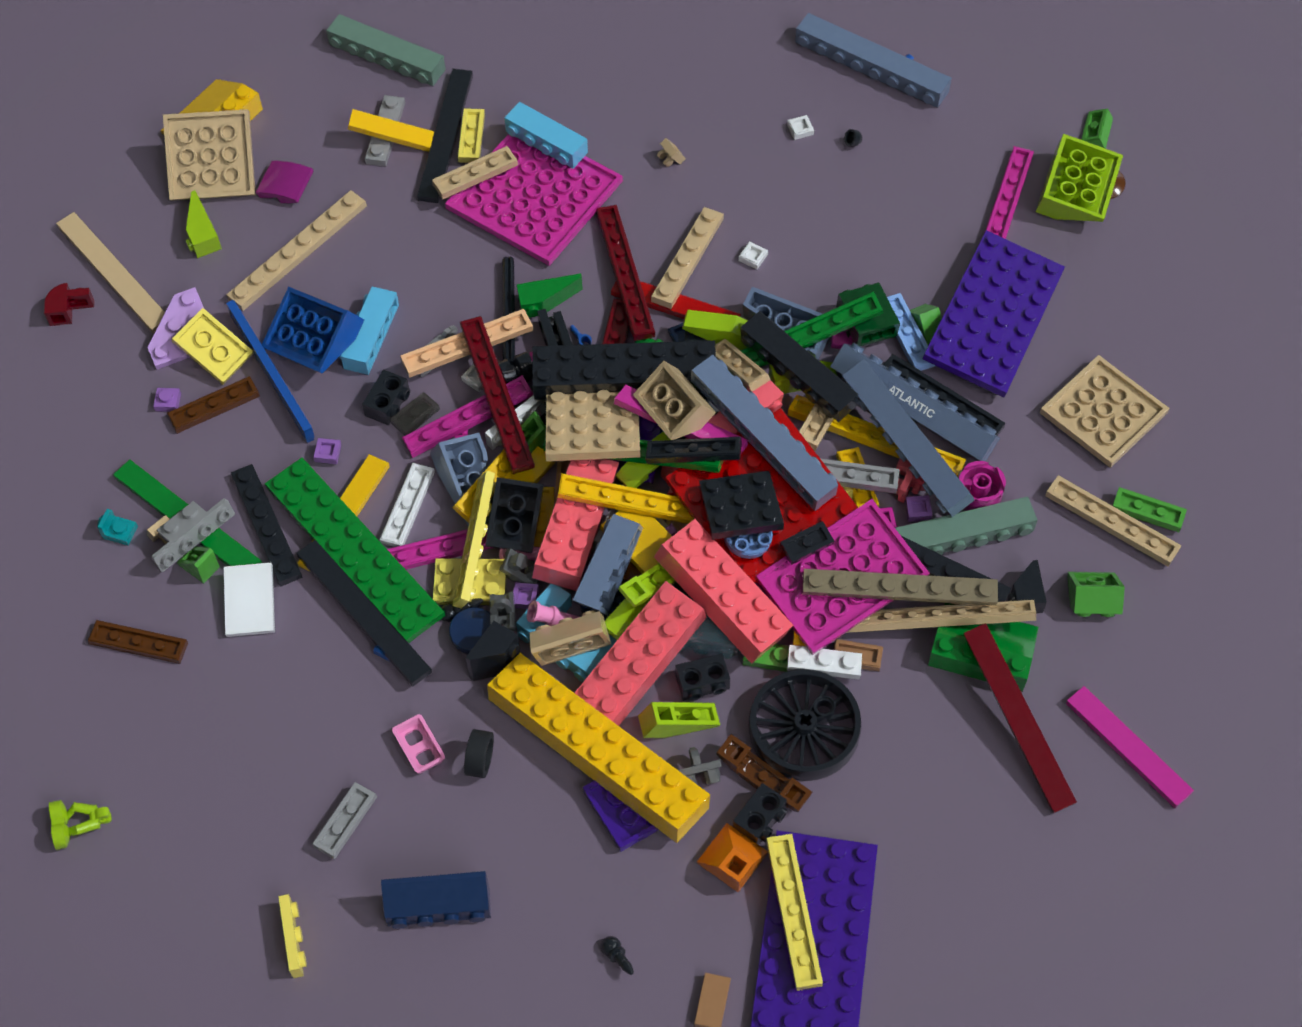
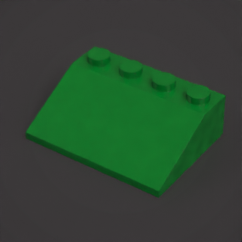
(1013, 639)

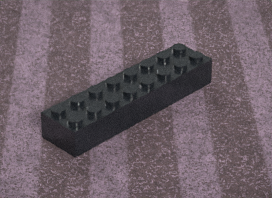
(610, 365)

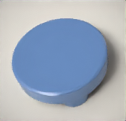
(749, 545)

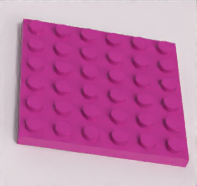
(538, 201)

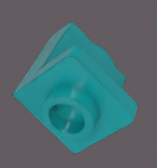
(116, 528)

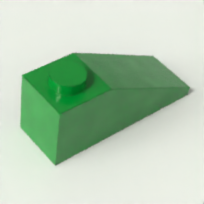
(547, 293)

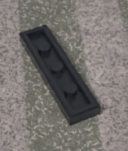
(693, 450)

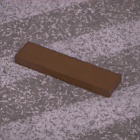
(213, 404)
(138, 641)

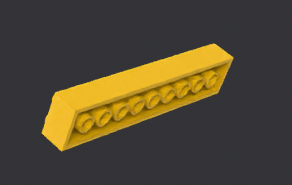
(599, 747)

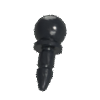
(450, 611)
(612, 948)

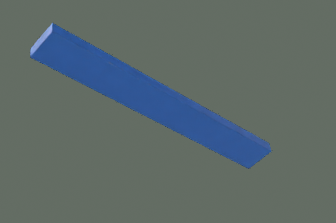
(271, 371)

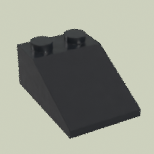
(514, 515)

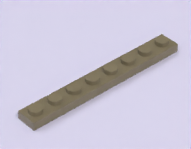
(900, 587)

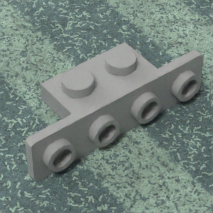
(188, 530)

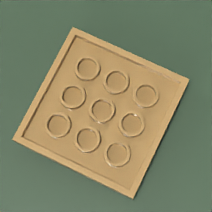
(209, 154)
(1104, 411)
(589, 427)

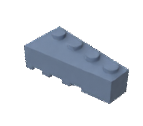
(782, 313)
(608, 564)

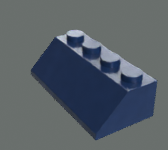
(436, 899)

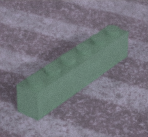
(386, 50)
(973, 526)

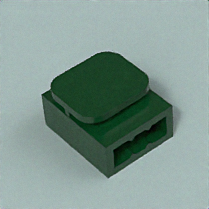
(877, 328)

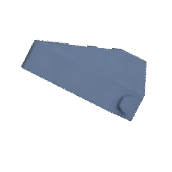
(460, 464)

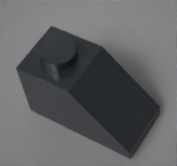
(1030, 587)

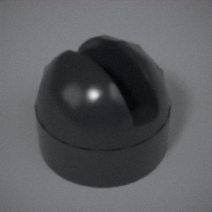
(853, 137)

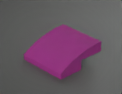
(284, 181)

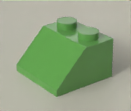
(1095, 593)

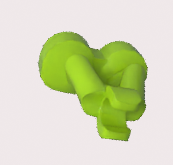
(60, 817)

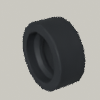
(478, 753)

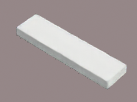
(407, 505)

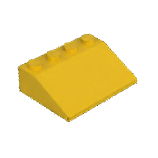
(225, 96)

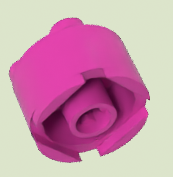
(983, 483)

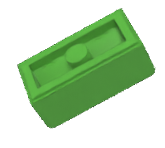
(1098, 127)

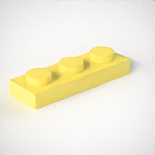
(471, 135)
(292, 936)

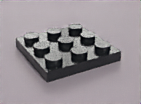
(741, 505)

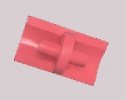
(908, 482)

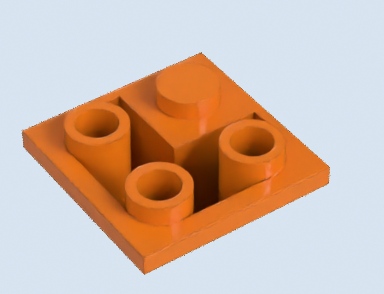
(732, 857)

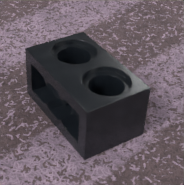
(382, 395)
(700, 671)
(755, 812)

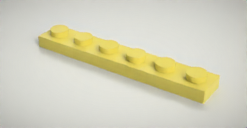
(476, 531)
(794, 912)

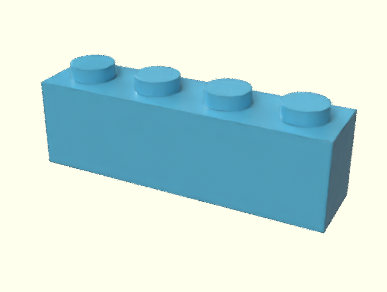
(546, 135)
(378, 311)

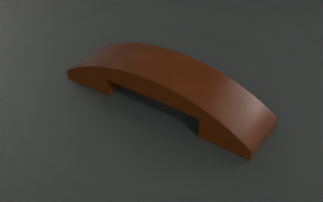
(756, 771)

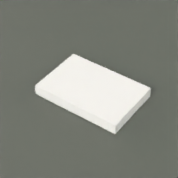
(249, 599)

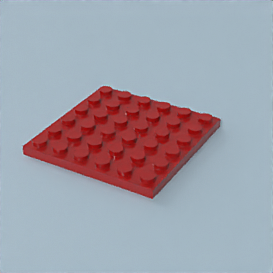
(794, 509)

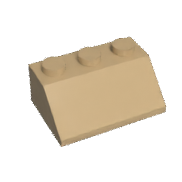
(673, 402)
(569, 638)

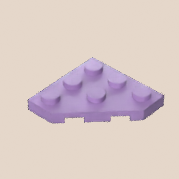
(178, 314)

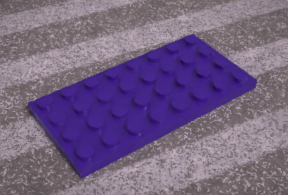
(994, 313)
(838, 897)

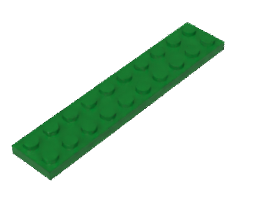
(355, 549)

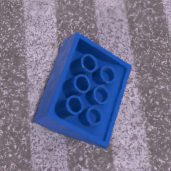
(311, 330)

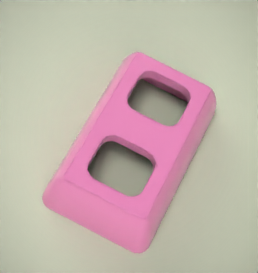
(428, 743)

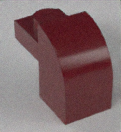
(61, 302)

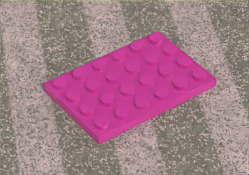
(861, 544)

